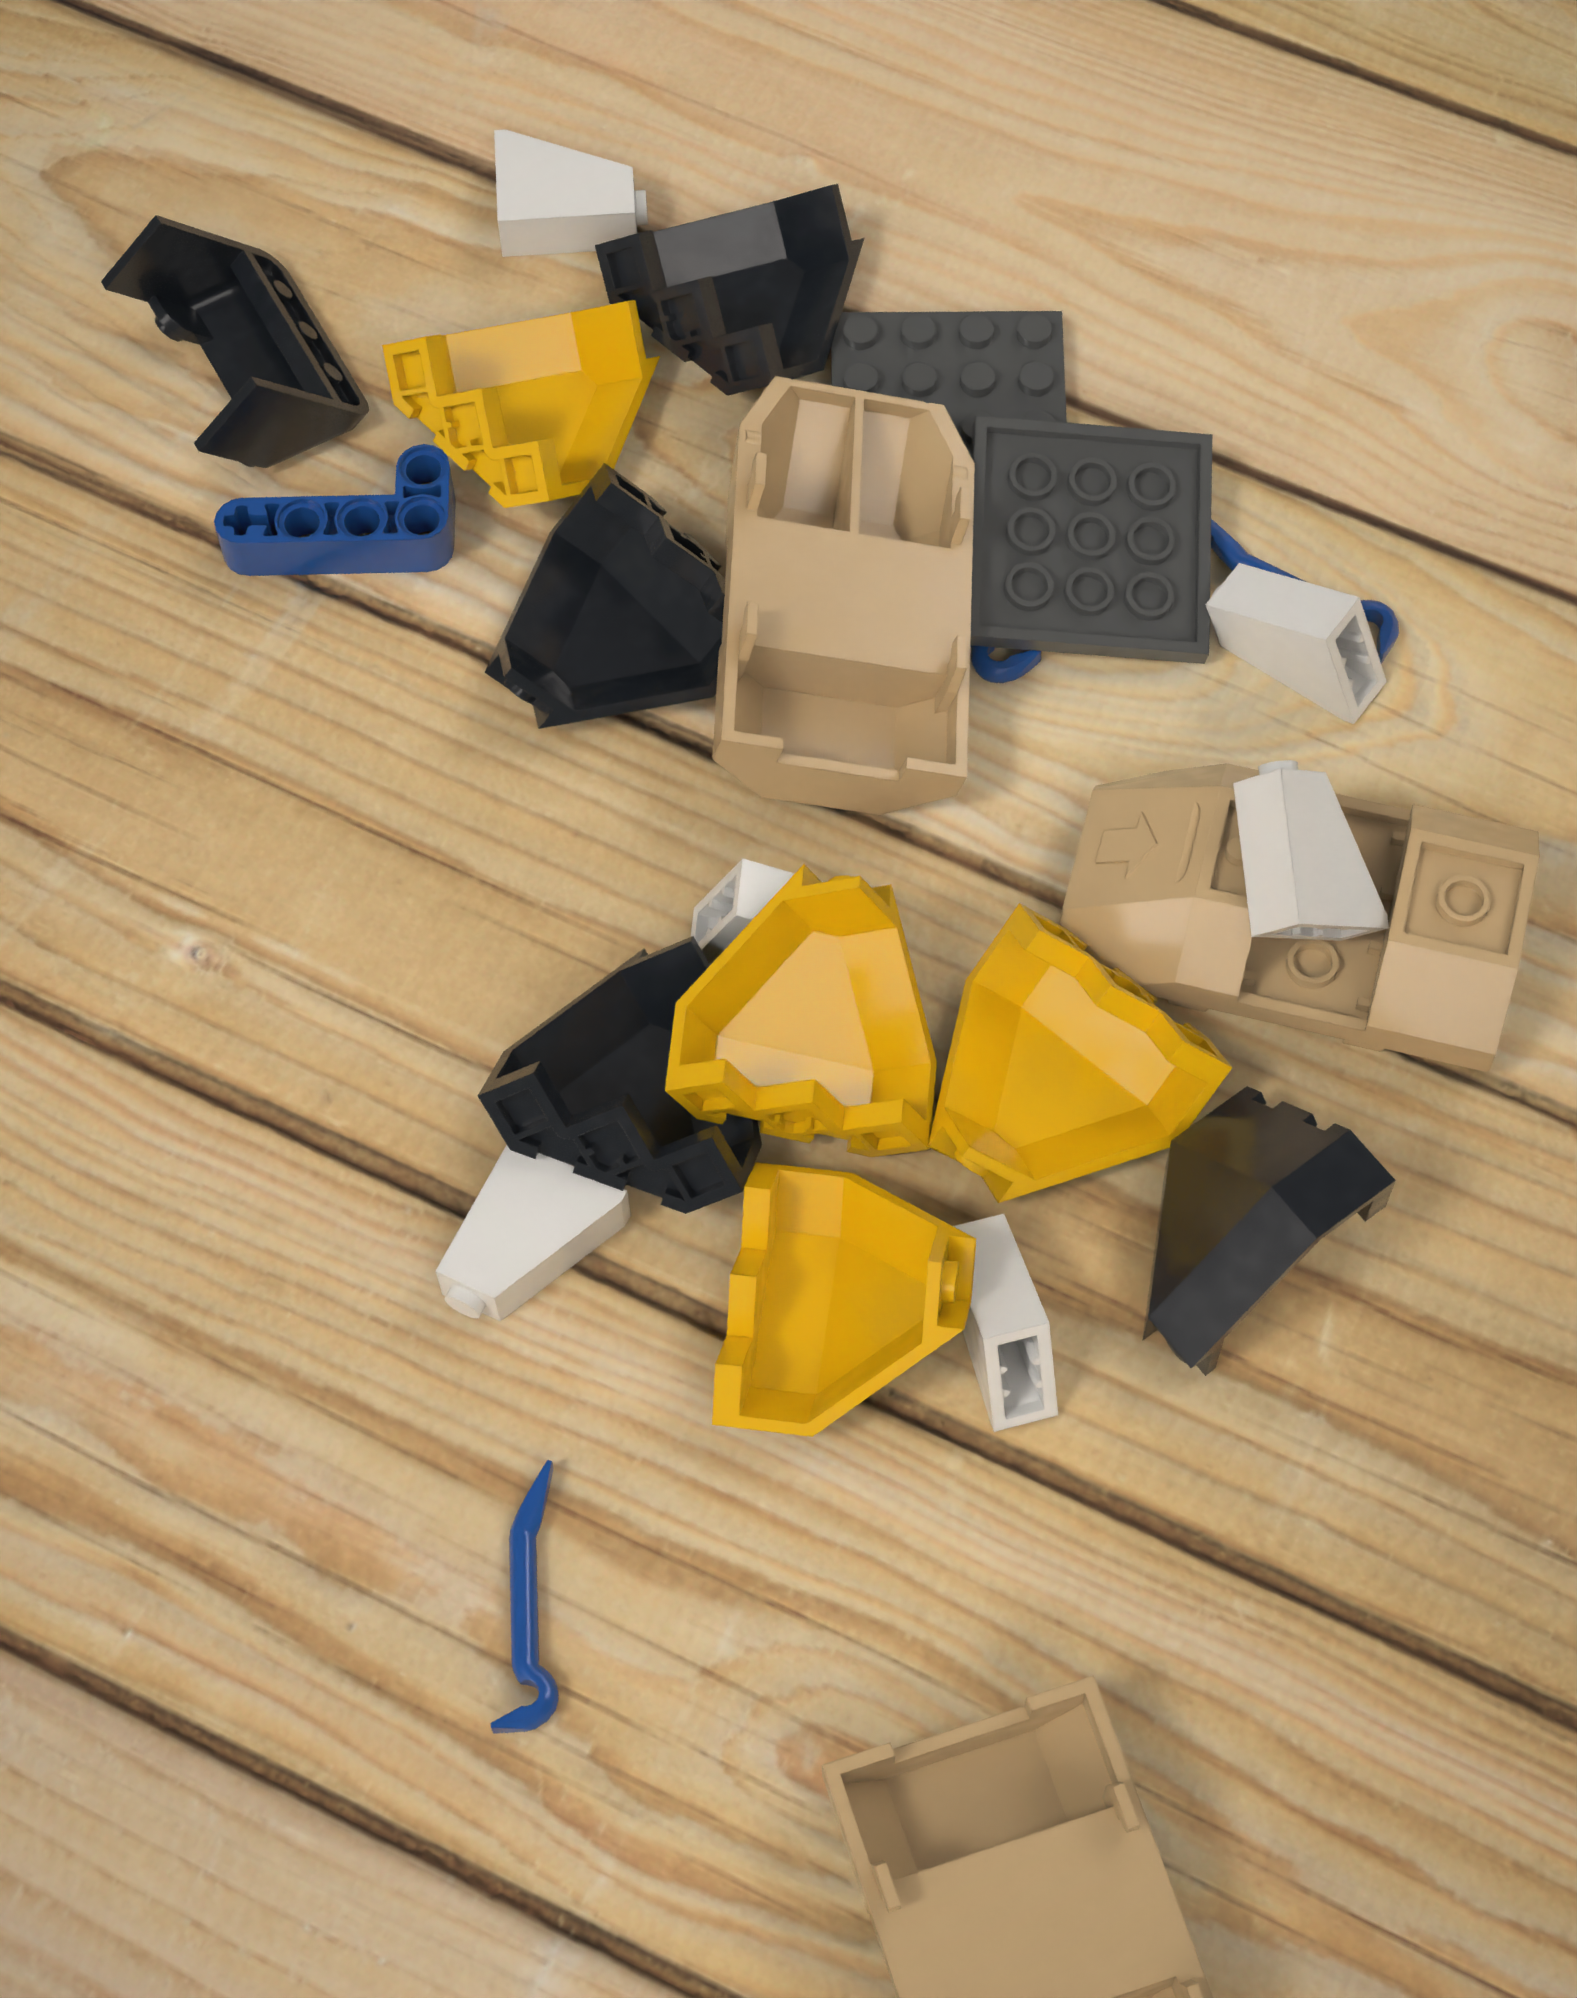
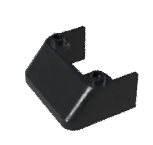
(256, 332)

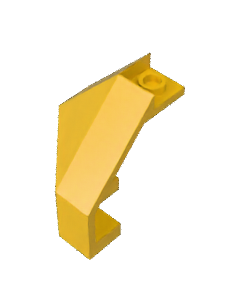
(528, 399)
(811, 1023)
(1063, 1065)
(832, 1298)

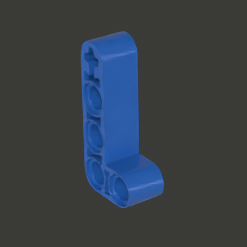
(264, 532)

